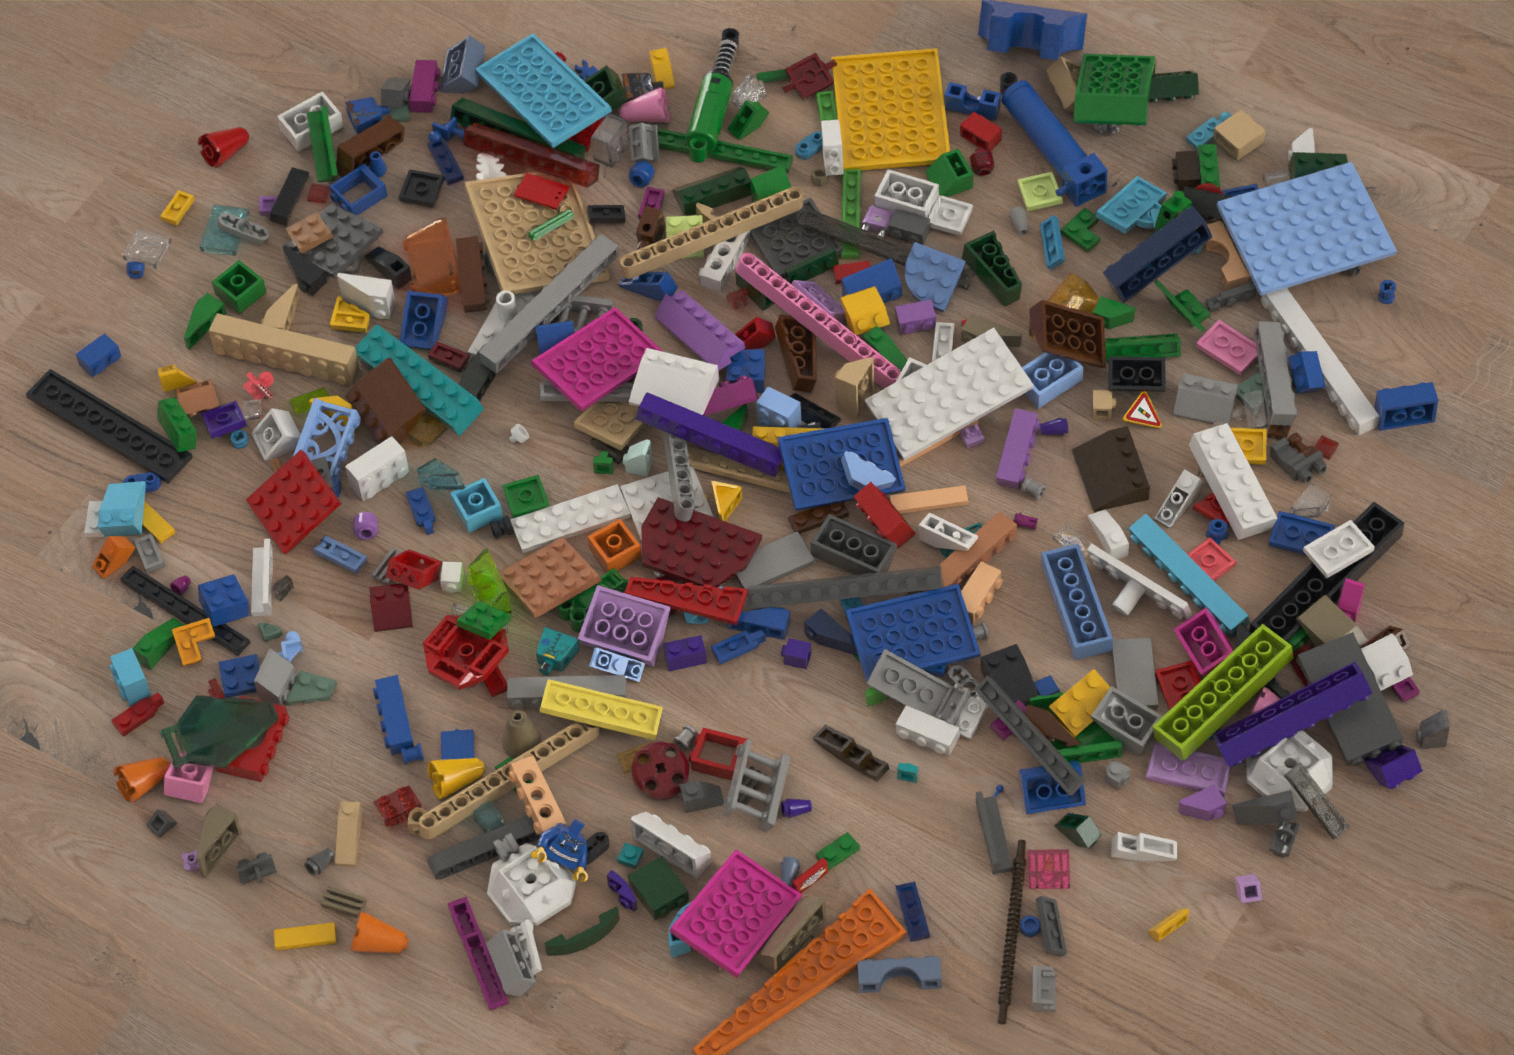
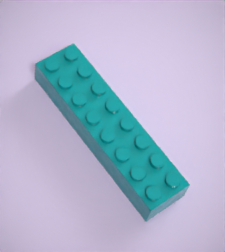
(435, 390)

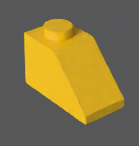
(661, 67)

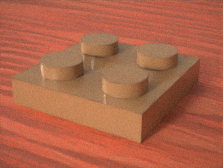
(309, 233)

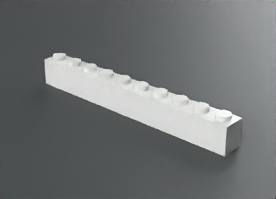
(1338, 383)

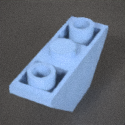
(862, 472)
(617, 664)

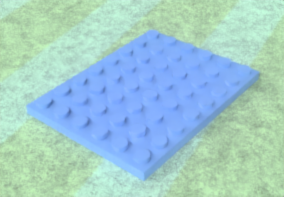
(1306, 228)

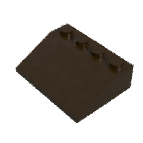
(1112, 470)

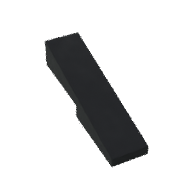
(288, 196)

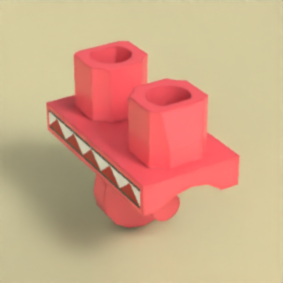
(258, 387)

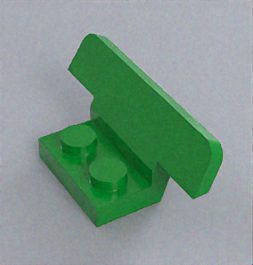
(1187, 306)

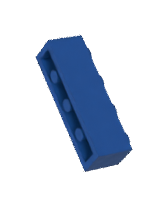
(394, 714)

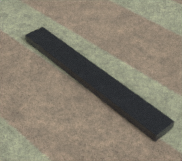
(182, 608)

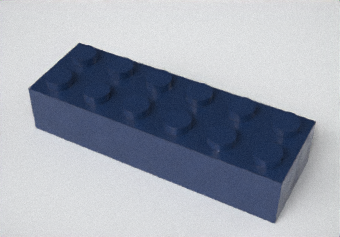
(1157, 254)

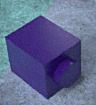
(796, 653)

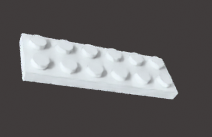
(570, 518)

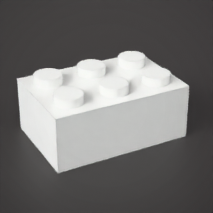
(294, 121)
(906, 194)
(377, 469)

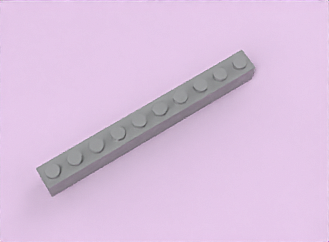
(548, 303)

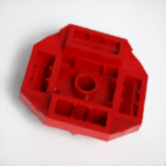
(462, 656)

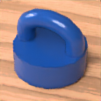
(136, 266)

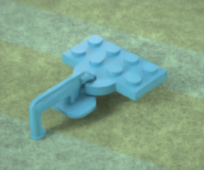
(1134, 205)

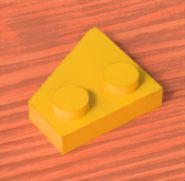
(349, 317)

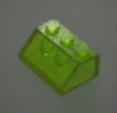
(488, 582)

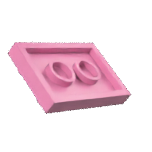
(1228, 347)

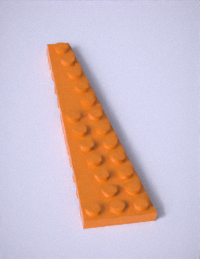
(853, 937)

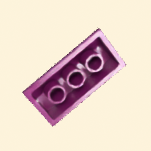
(732, 395)

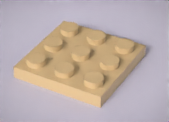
(610, 423)

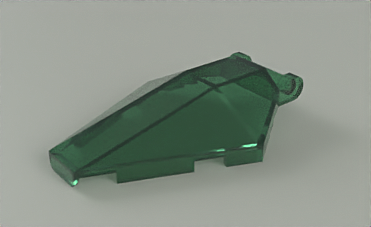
(218, 730)

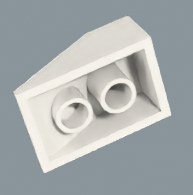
(368, 294)

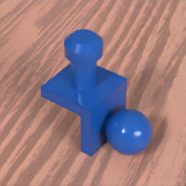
(445, 130)

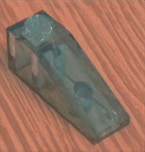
(439, 476)

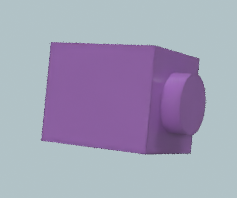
(1204, 804)

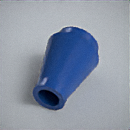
(377, 164)

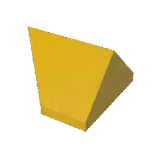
(174, 378)
(725, 498)

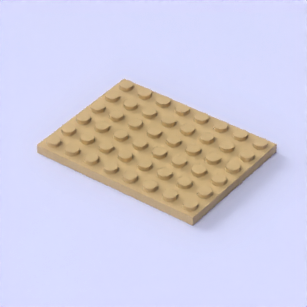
(505, 227)

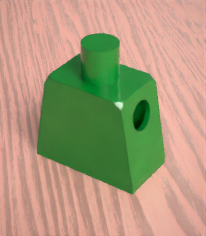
(1172, 208)

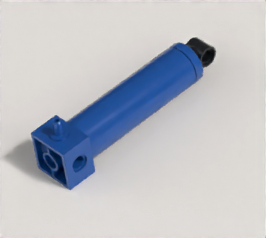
(1082, 174)

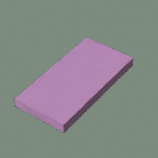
(1194, 773)

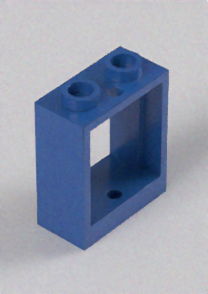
(352, 179)

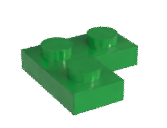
(1079, 232)

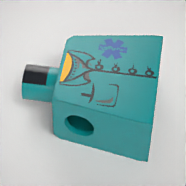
(555, 651)

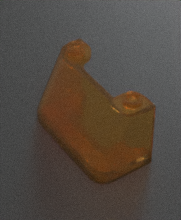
(432, 259)

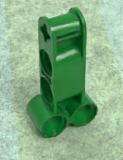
(580, 604)

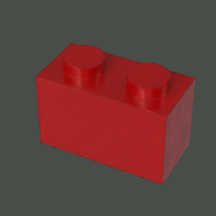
(980, 131)

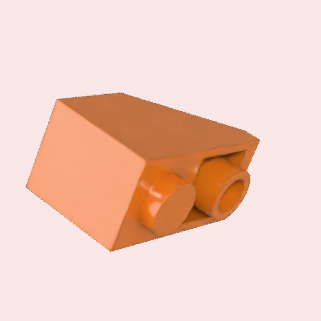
(113, 555)

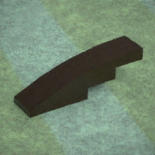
(850, 753)

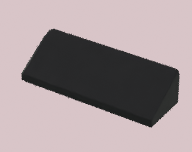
(812, 411)

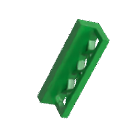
(322, 145)
(1143, 346)

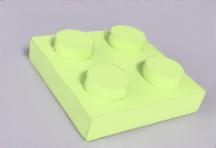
(1039, 191)

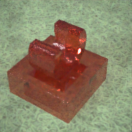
(736, 296)

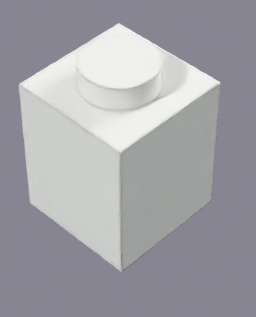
(452, 577)

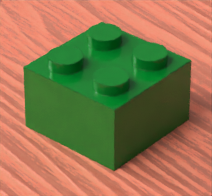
(239, 286)

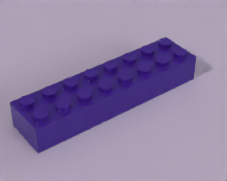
(1292, 714)

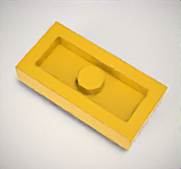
(177, 207)

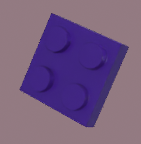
(223, 419)

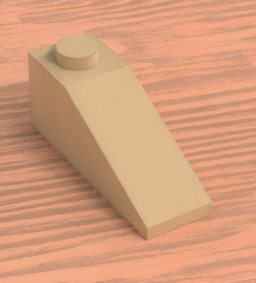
(283, 310)
(348, 833)

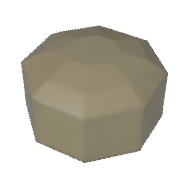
(819, 177)

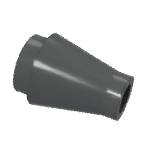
(317, 862)

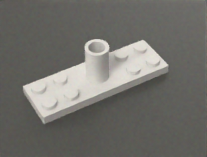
(505, 309)
(1136, 586)

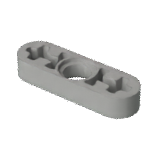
(257, 229)
(966, 678)

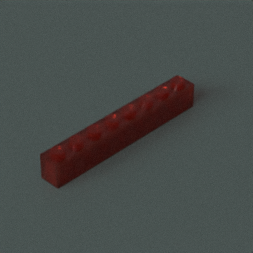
(531, 155)

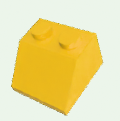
(864, 310)

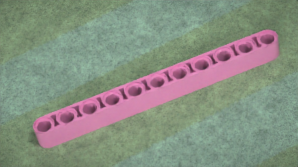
(814, 317)

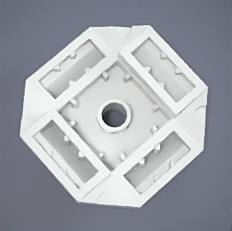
(1267, 770)
(536, 901)

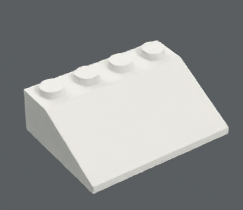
(675, 380)

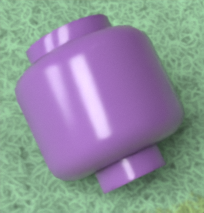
(365, 525)

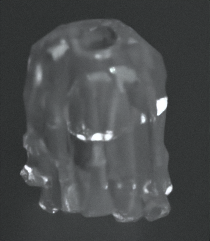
(750, 90)

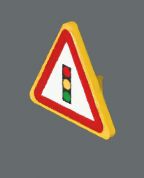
(1143, 412)

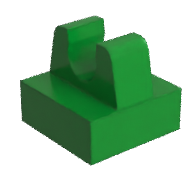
(603, 464)

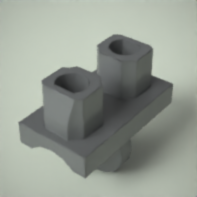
(1284, 838)
(256, 868)

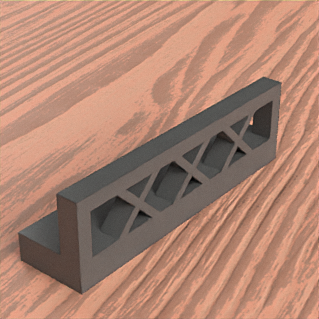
(993, 834)

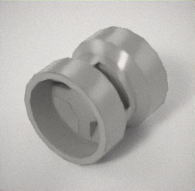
(505, 846)

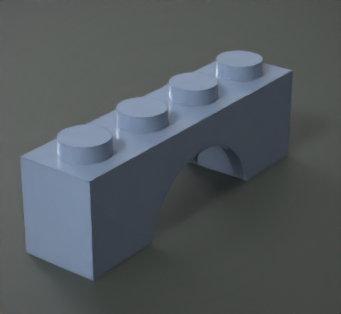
(923, 971)

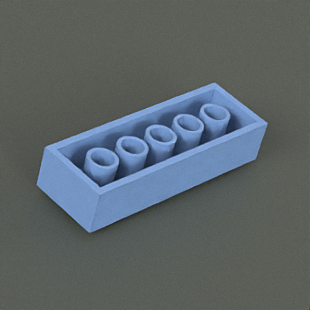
(1076, 602)

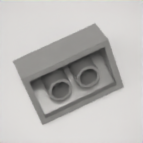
(1205, 399)

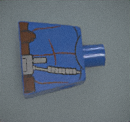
(365, 113)

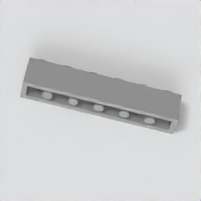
(1275, 373)
(529, 691)

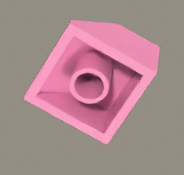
(188, 781)

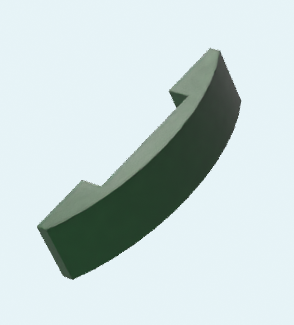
(585, 939)

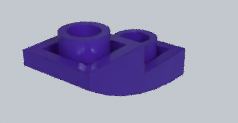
(625, 894)

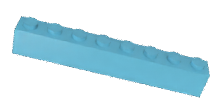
(1187, 574)

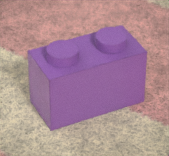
(915, 317)

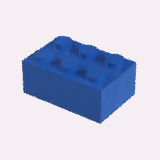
(1406, 406)

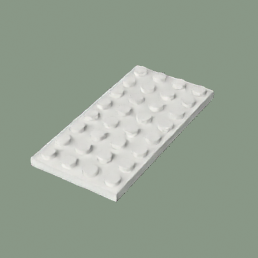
(950, 393)

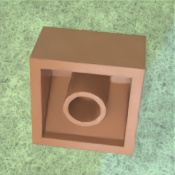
(197, 397)

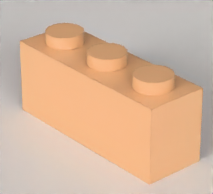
(980, 589)

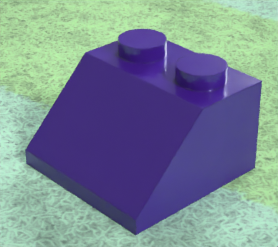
(1394, 766)

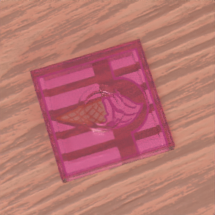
(1049, 869)

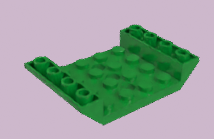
(1119, 91)

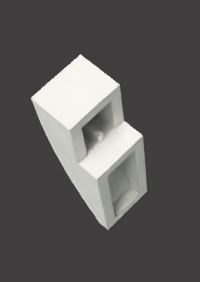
(1143, 848)

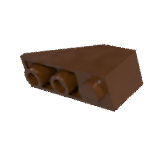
(1050, 726)

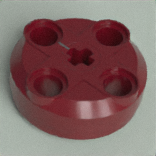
(660, 770)

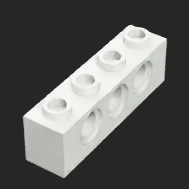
(722, 262)

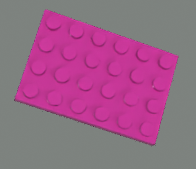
(595, 359)
(735, 913)

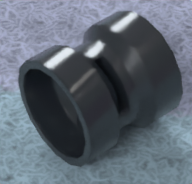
(501, 527)

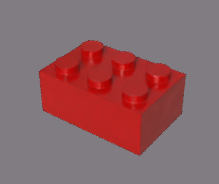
(883, 515)

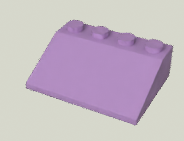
(625, 625)

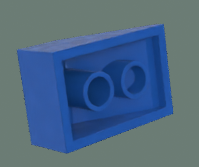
(423, 319)

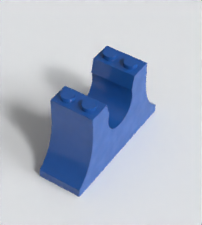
(1032, 27)

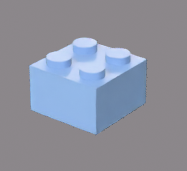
(778, 410)

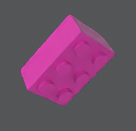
(1204, 641)

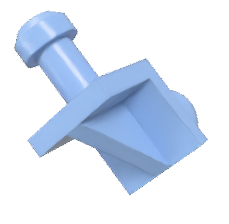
(291, 646)

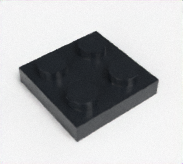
(421, 188)

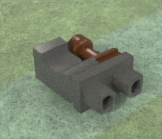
(1300, 464)

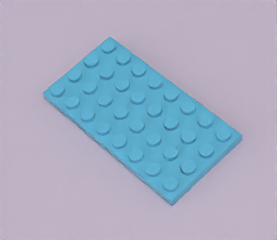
(543, 90)

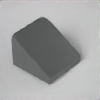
(161, 822)

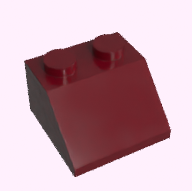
(391, 607)

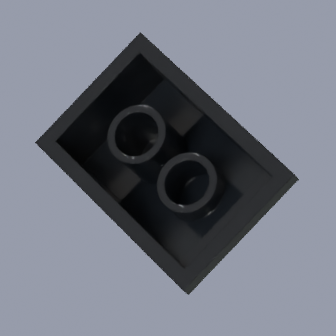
(1010, 673)

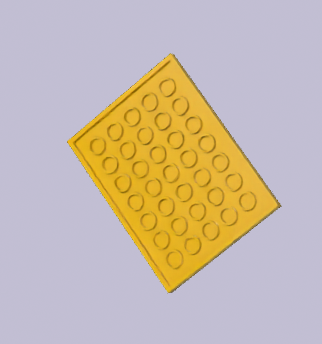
(890, 109)

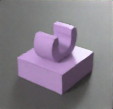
(972, 436)

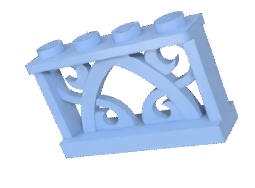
(310, 430)

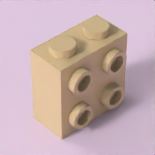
(1239, 134)

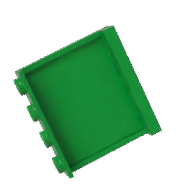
(1095, 741)

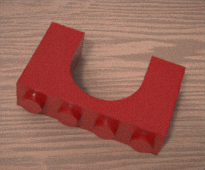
(255, 762)

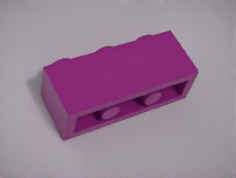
(424, 86)

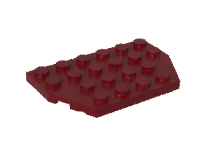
(697, 549)

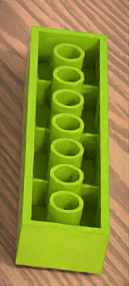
(1223, 692)

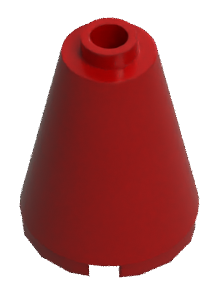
(222, 145)

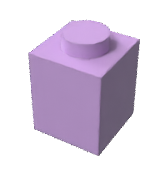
(1248, 888)

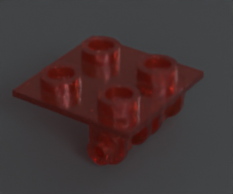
(396, 805)

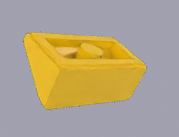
(1169, 924)

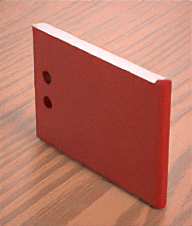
(541, 191)

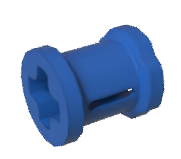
(1389, 295)
(412, 753)

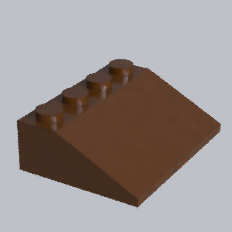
(1069, 333)
(386, 403)

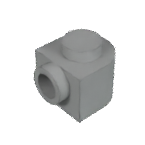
(1117, 774)

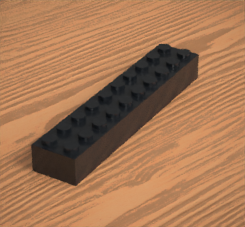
(1280, 615)

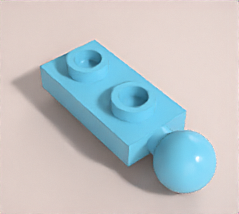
(1205, 133)

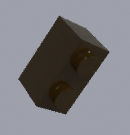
(1187, 169)

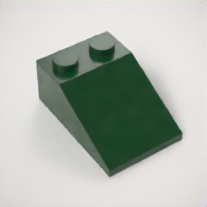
(608, 87)

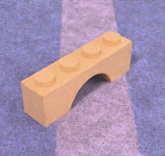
(1233, 272)

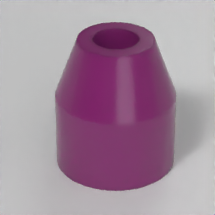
(180, 584)

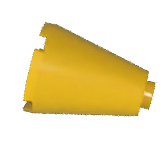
(453, 774)

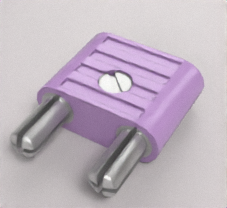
(877, 220)

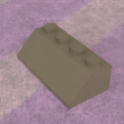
(791, 934)

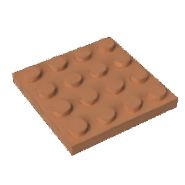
(549, 577)

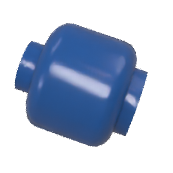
(641, 174)

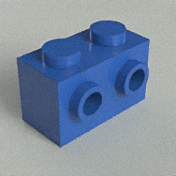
(98, 355)
(1306, 372)

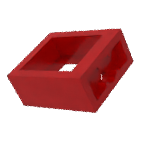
(417, 574)
(710, 767)

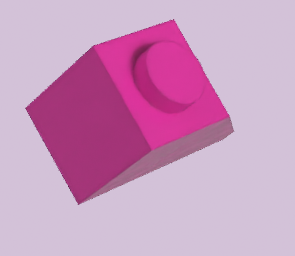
(1351, 598)

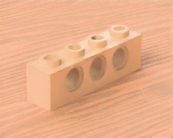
(529, 769)

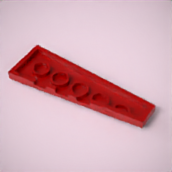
(706, 601)

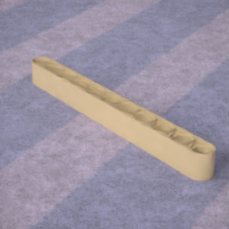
(711, 232)
(501, 779)

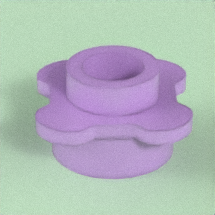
(190, 865)

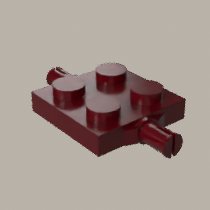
(809, 76)

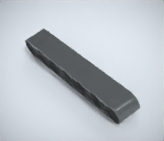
(480, 848)

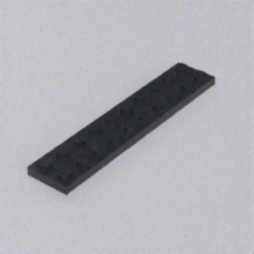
(108, 425)

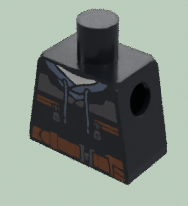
(639, 84)

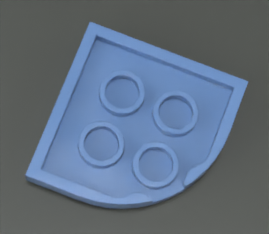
(932, 275)

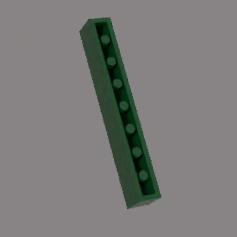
(470, 112)

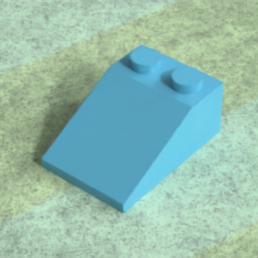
(122, 509)

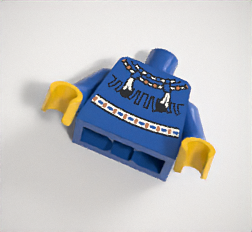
(564, 846)

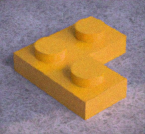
(188, 637)

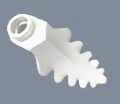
(488, 167)

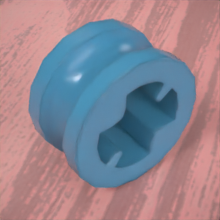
(236, 436)

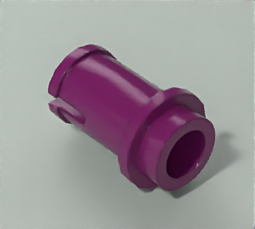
(1025, 521)

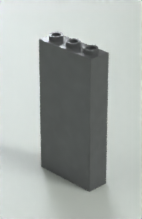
(1368, 724)

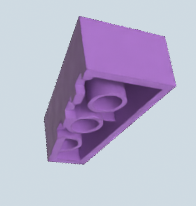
(1018, 448)

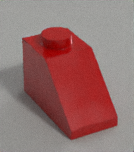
(756, 334)

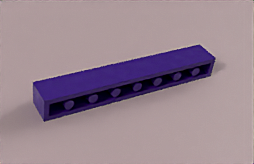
(709, 434)

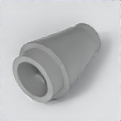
(1019, 220)

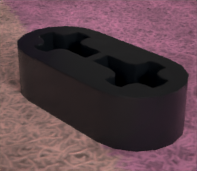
(595, 849)

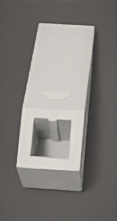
(1179, 498)

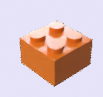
(614, 546)

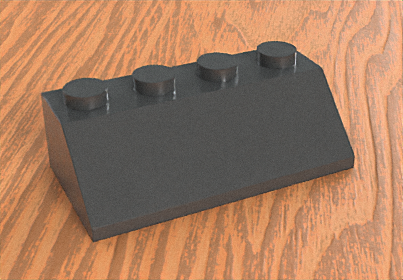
(852, 547)

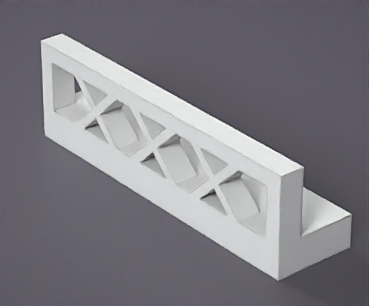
(262, 580)

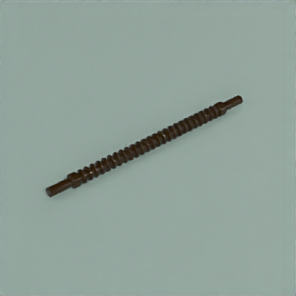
(1004, 999)

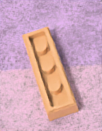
(930, 499)

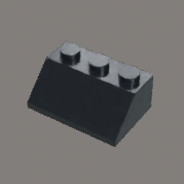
(1137, 374)

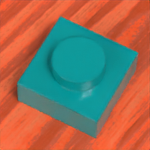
(908, 772)
(630, 855)

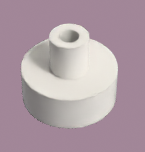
(519, 434)

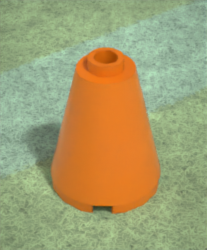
(140, 777)
(377, 936)

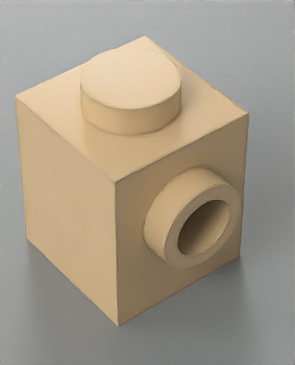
(1103, 404)

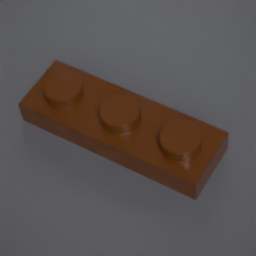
(816, 516)

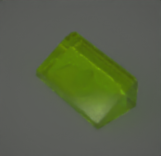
(301, 403)

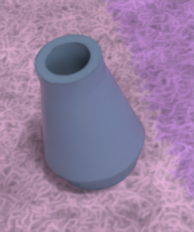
(789, 870)

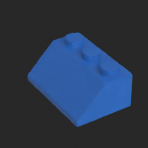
(882, 276)
(1044, 793)

